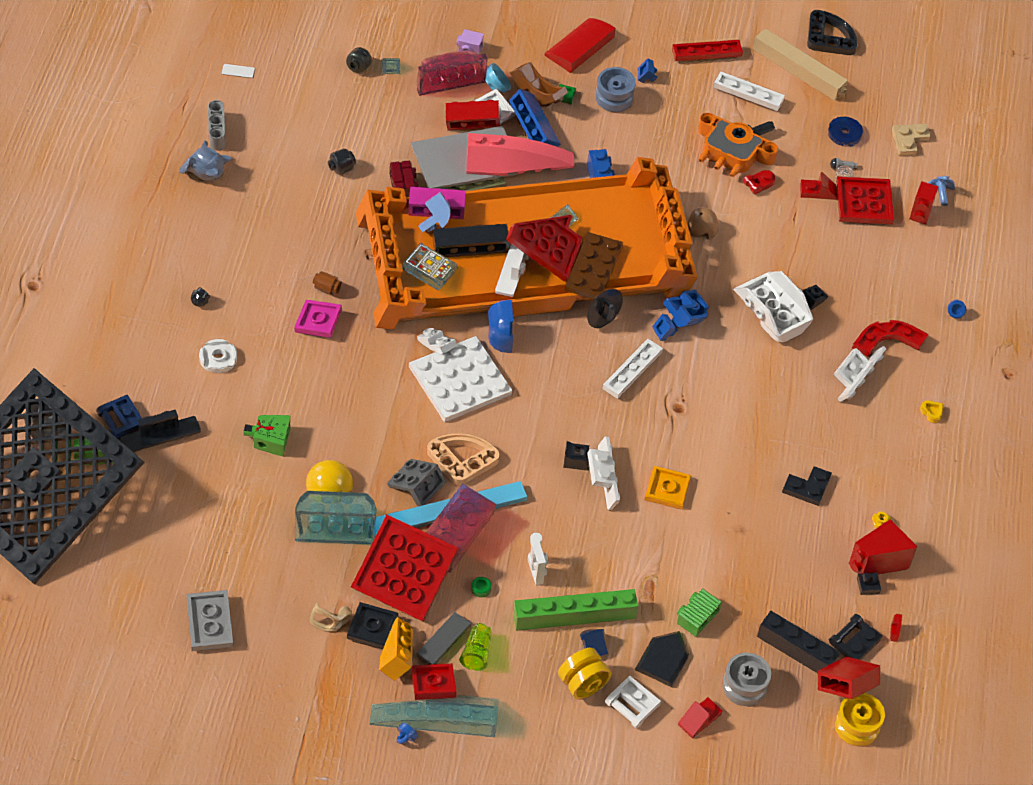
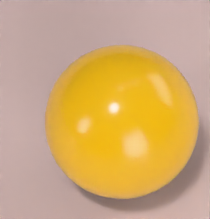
(329, 476)

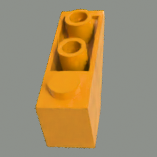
(397, 652)

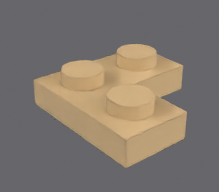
(907, 135)

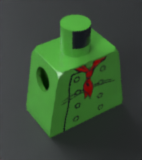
(270, 433)

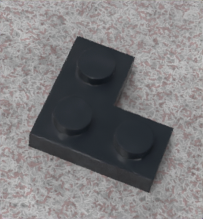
(808, 490)

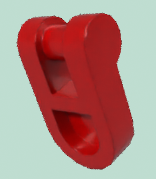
(764, 179)

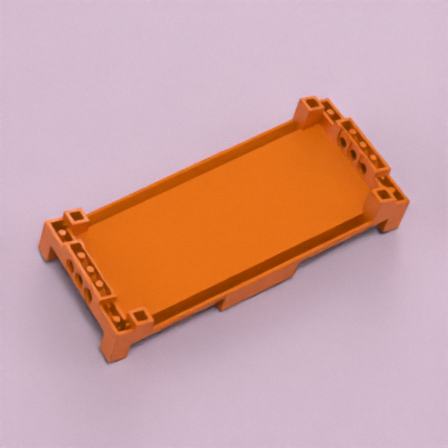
(630, 208)

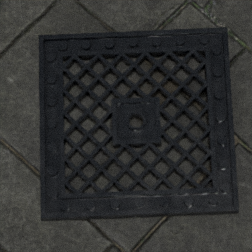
(87, 507)

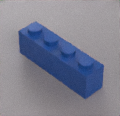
(533, 118)

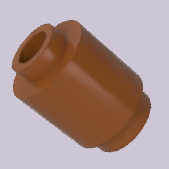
(327, 283)

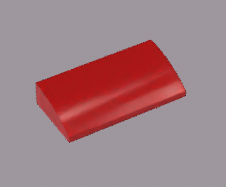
(581, 44)

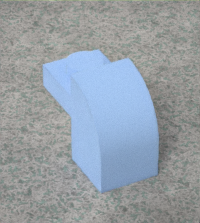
(441, 212)

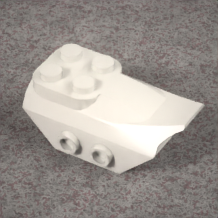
(777, 304)

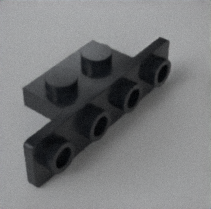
(160, 429)

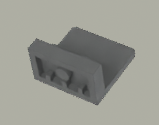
(420, 479)

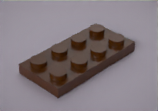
(593, 266)

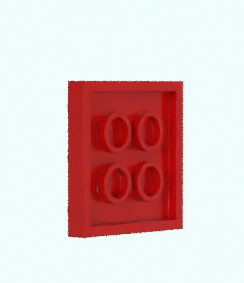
(864, 200)

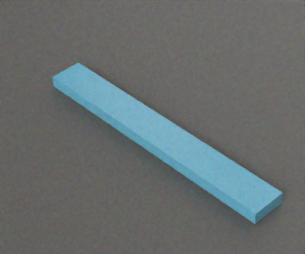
(427, 514)

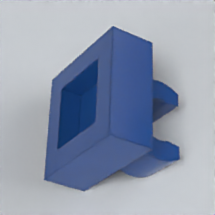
(647, 71)
(664, 327)

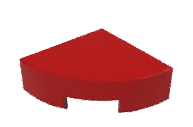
(896, 627)

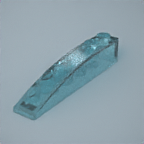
(450, 715)

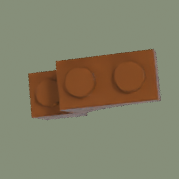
(528, 78)

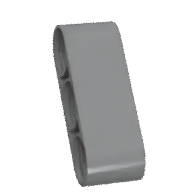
(216, 125)

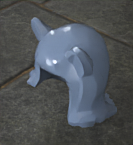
(205, 163)

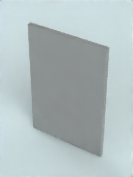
(445, 159)

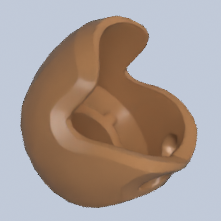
(702, 222)

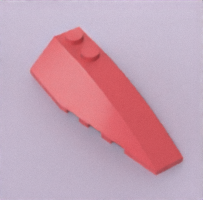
(506, 154)

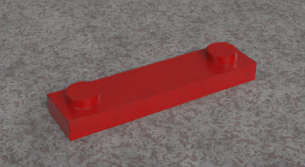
(707, 50)

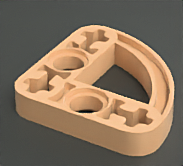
(462, 468)

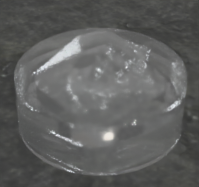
(844, 171)

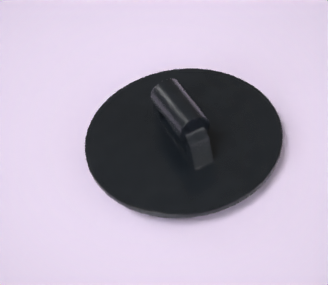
(605, 308)

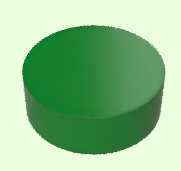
(481, 586)

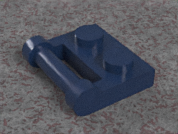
(125, 412)

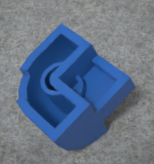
(687, 308)
(501, 326)

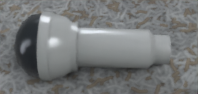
(836, 162)

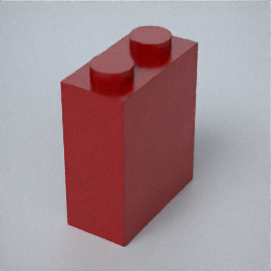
(849, 677)

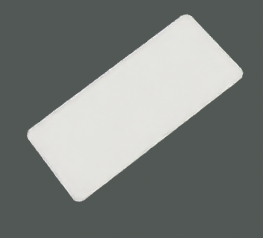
(236, 70)

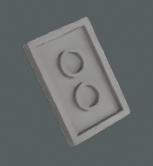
(209, 620)

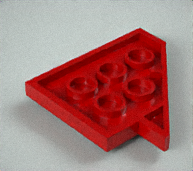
(548, 243)

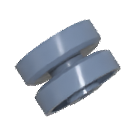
(615, 89)

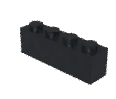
(471, 240)
(796, 642)

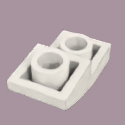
(436, 341)

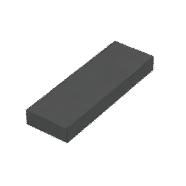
(443, 639)

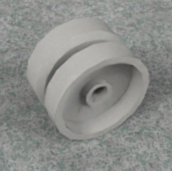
(746, 679)

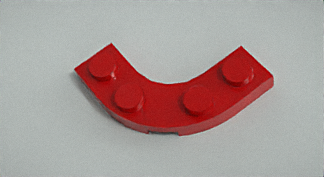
(894, 329)

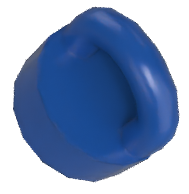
(956, 308)
(406, 733)

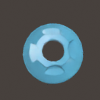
(497, 79)

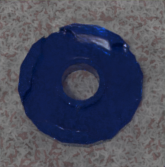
(845, 123)

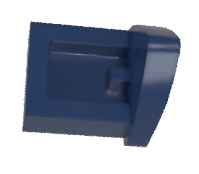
(594, 639)

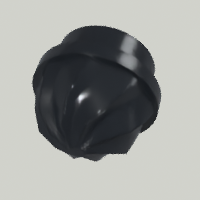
(199, 297)

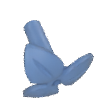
(943, 183)

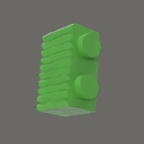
(698, 612)

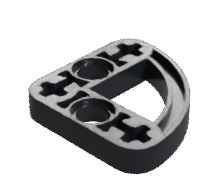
(820, 38)

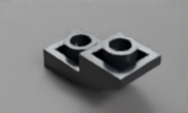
(814, 296)

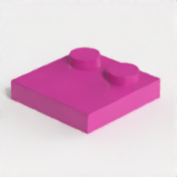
(318, 318)

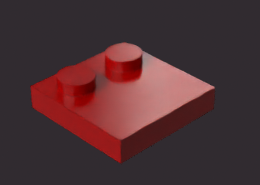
(433, 681)

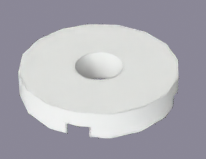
(218, 365)

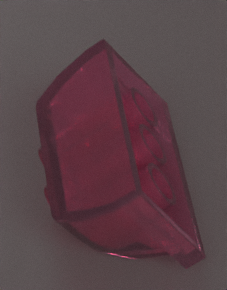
(451, 71)

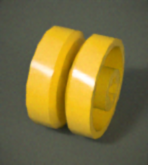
(584, 673)
(860, 720)

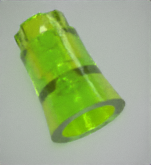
(477, 648)

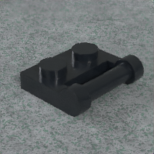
(861, 643)

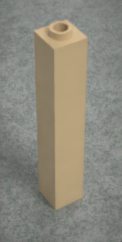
(800, 64)

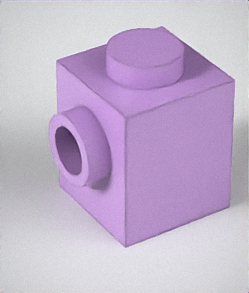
(470, 41)

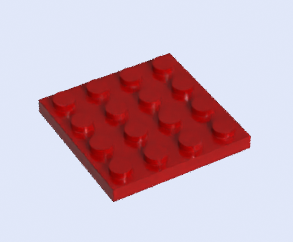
(405, 568)

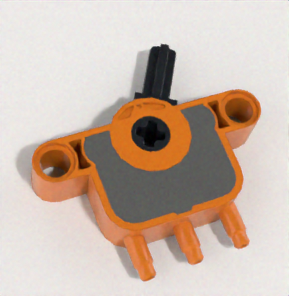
(735, 143)

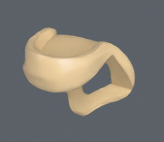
(340, 620)

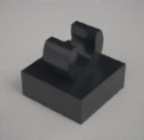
(869, 583)

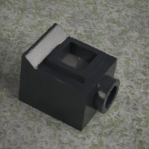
(576, 456)

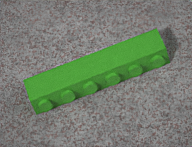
(575, 609)

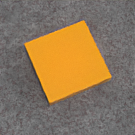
(667, 487)

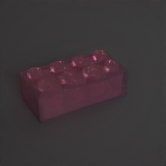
(462, 520)

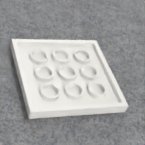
(460, 379)

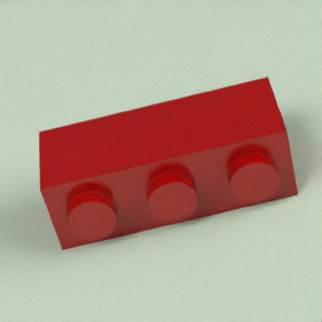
(472, 115)

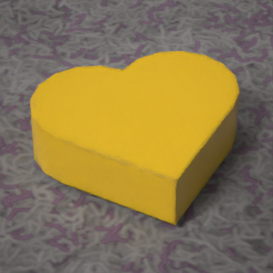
(932, 410)

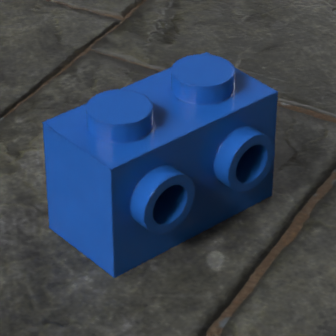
(599, 164)

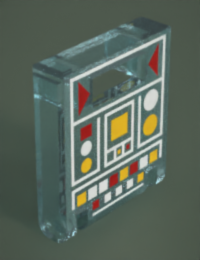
(432, 268)

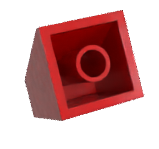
(883, 551)

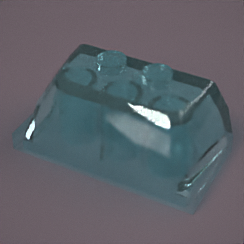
(335, 518)

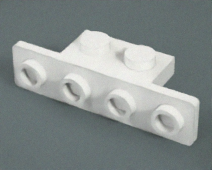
(511, 271)
(854, 369)
(603, 471)

